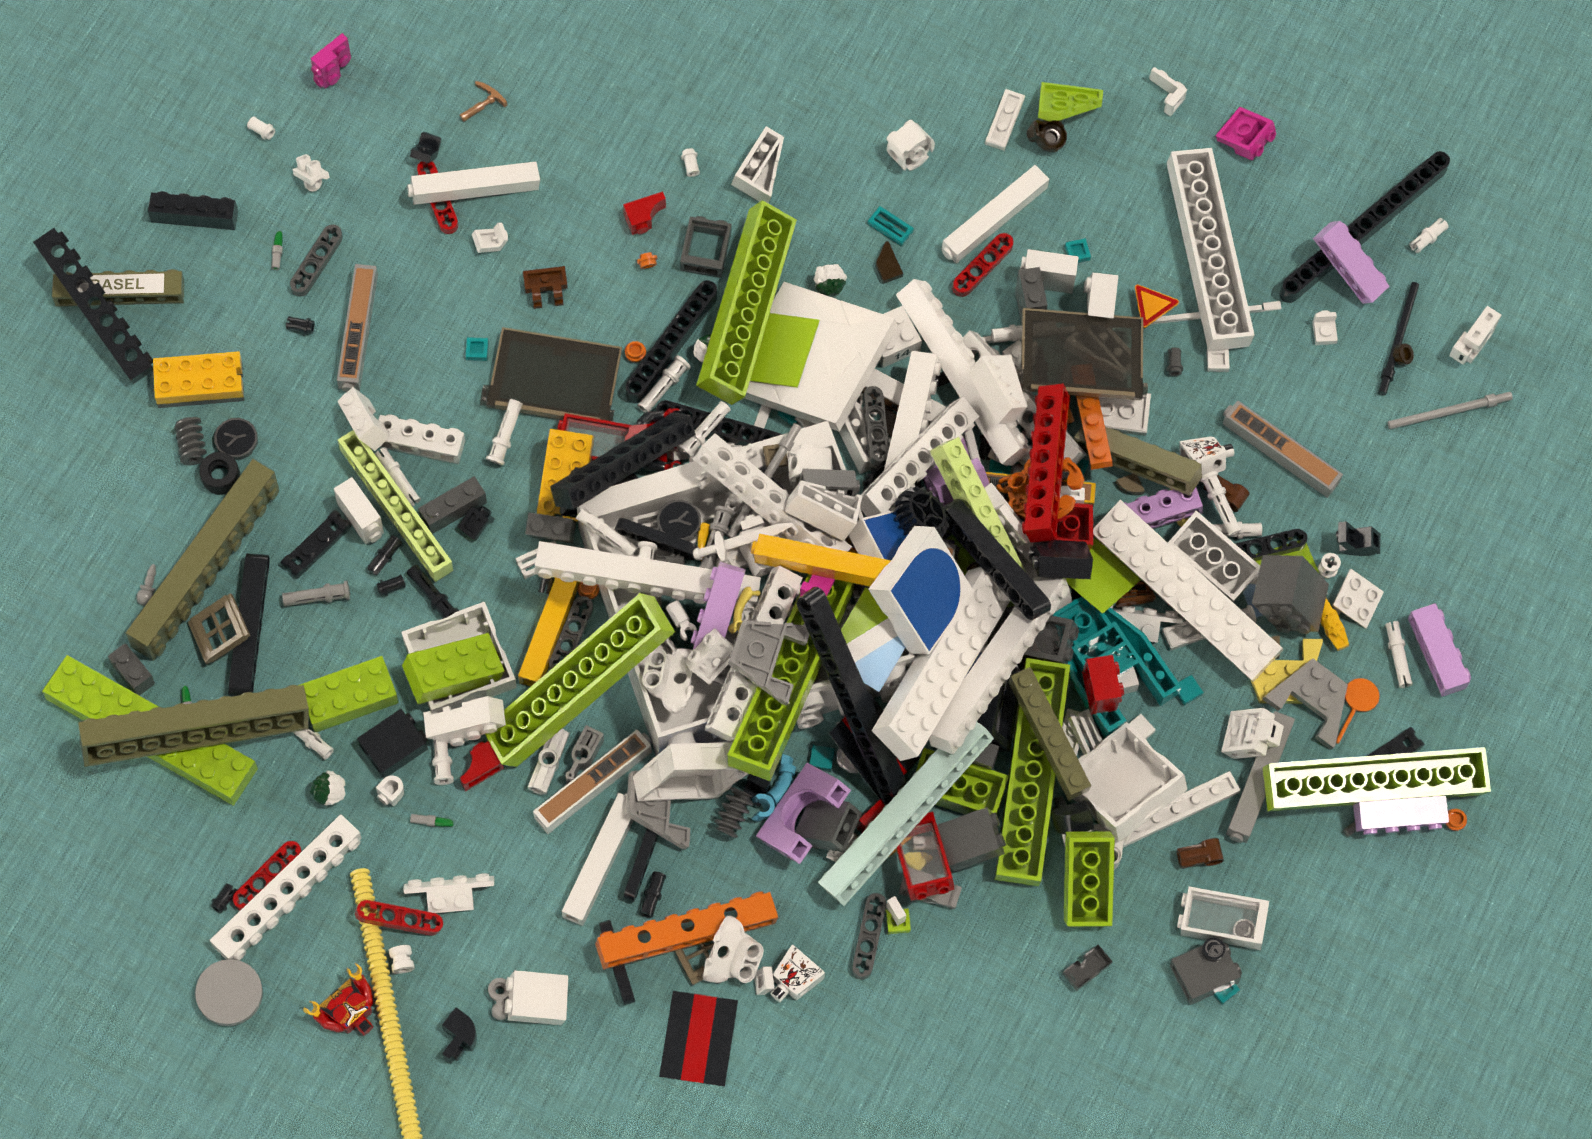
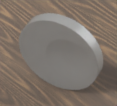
(229, 992)

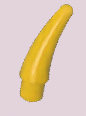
(703, 535)

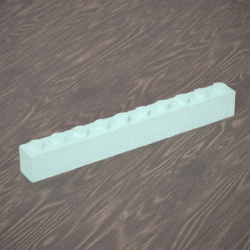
(901, 816)

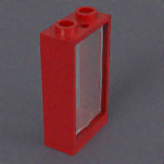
(606, 433)
(925, 861)

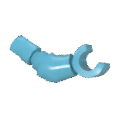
(775, 794)

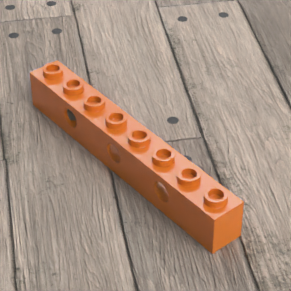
(669, 936)

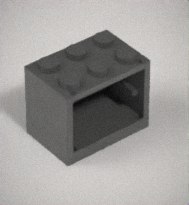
(1290, 593)

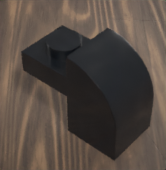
(1358, 541)
(1071, 817)
(464, 1033)

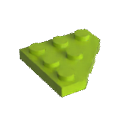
(1065, 101)

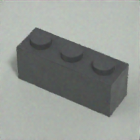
(452, 505)

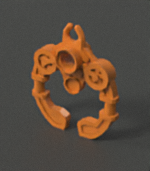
(1017, 488)

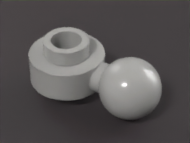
(498, 1009)

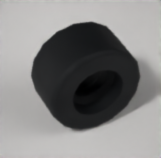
(215, 461)

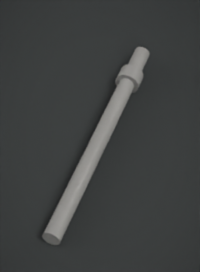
(1489, 400)
(785, 445)

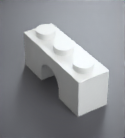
(360, 416)

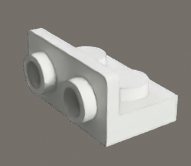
(710, 656)

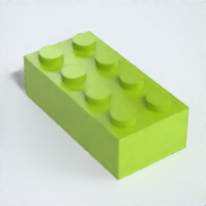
(452, 668)
(349, 694)
(973, 789)
(1089, 878)

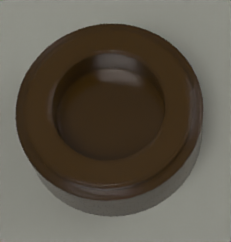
(1403, 354)

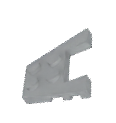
(758, 650)
(1318, 691)
(655, 817)

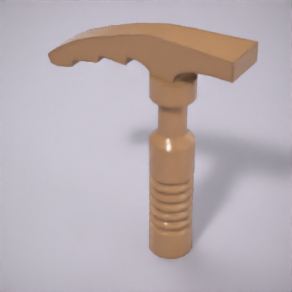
(495, 96)

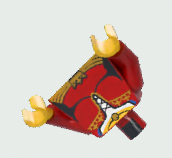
(346, 1006)

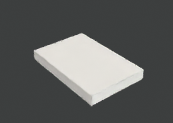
(1126, 414)

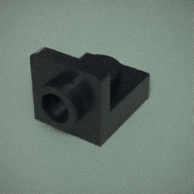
(427, 148)
(476, 521)

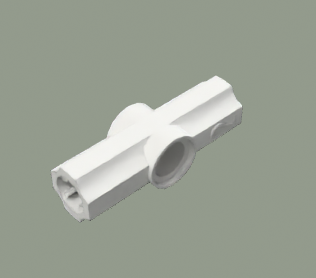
(544, 772)

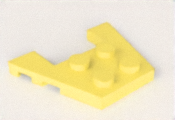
(1281, 669)

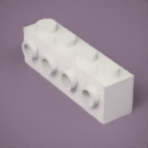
(423, 439)

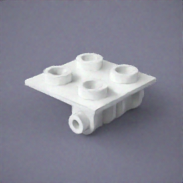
(1357, 598)

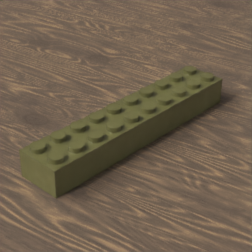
(203, 560)
(193, 725)

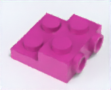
(328, 61)
(1247, 133)

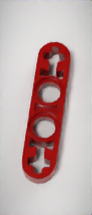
(439, 214)
(983, 265)
(264, 873)
(399, 914)

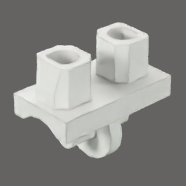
(310, 172)

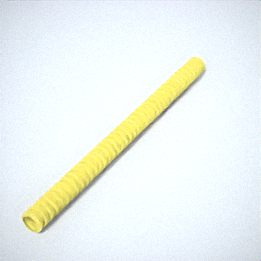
(387, 1011)

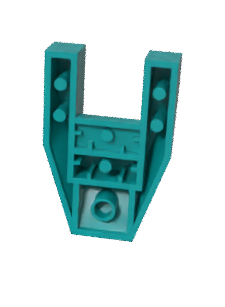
(1130, 647)

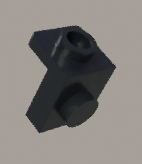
(756, 785)

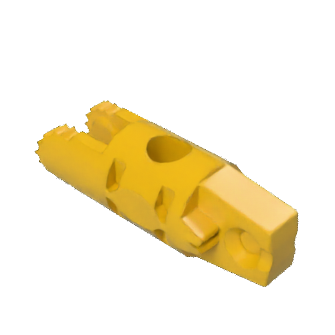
(1334, 627)

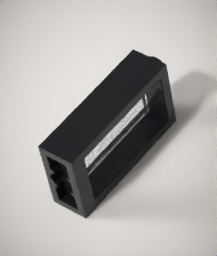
(1001, 716)

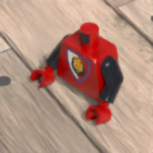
(642, 423)

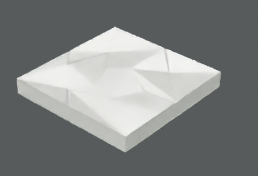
(839, 361)

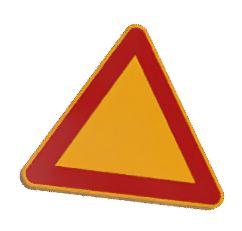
(1152, 304)

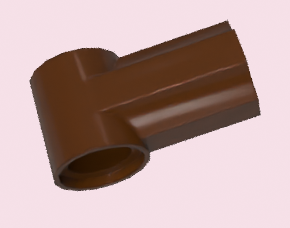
(1235, 493)
(1206, 852)

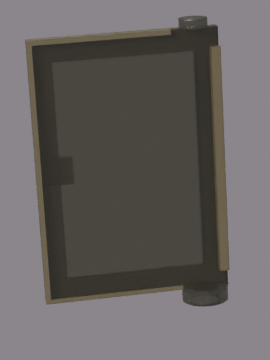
(1083, 352)
(553, 375)

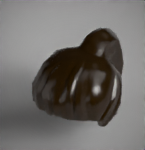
(1047, 134)

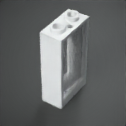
(1224, 917)

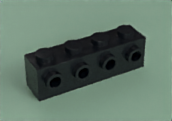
(193, 210)

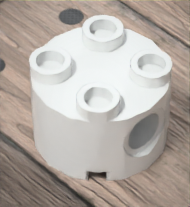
(909, 145)
(807, 458)

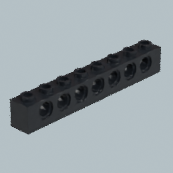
(47, 245)
(622, 460)

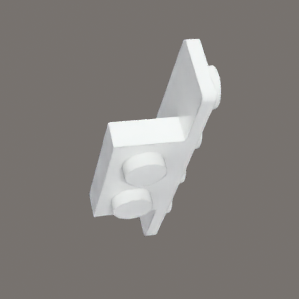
(1010, 522)
(1148, 620)
(449, 894)

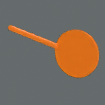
(1360, 696)

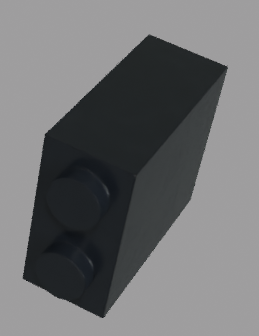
(1061, 559)
(393, 743)

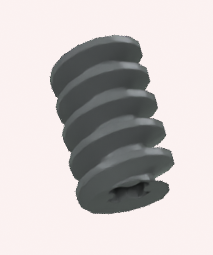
(189, 440)
(733, 812)

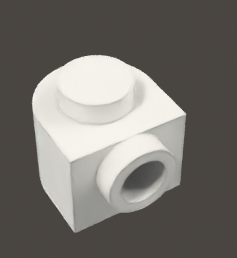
(390, 790)

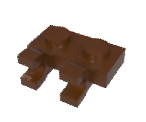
(545, 280)

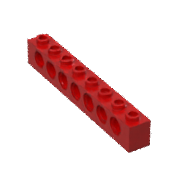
(1046, 463)

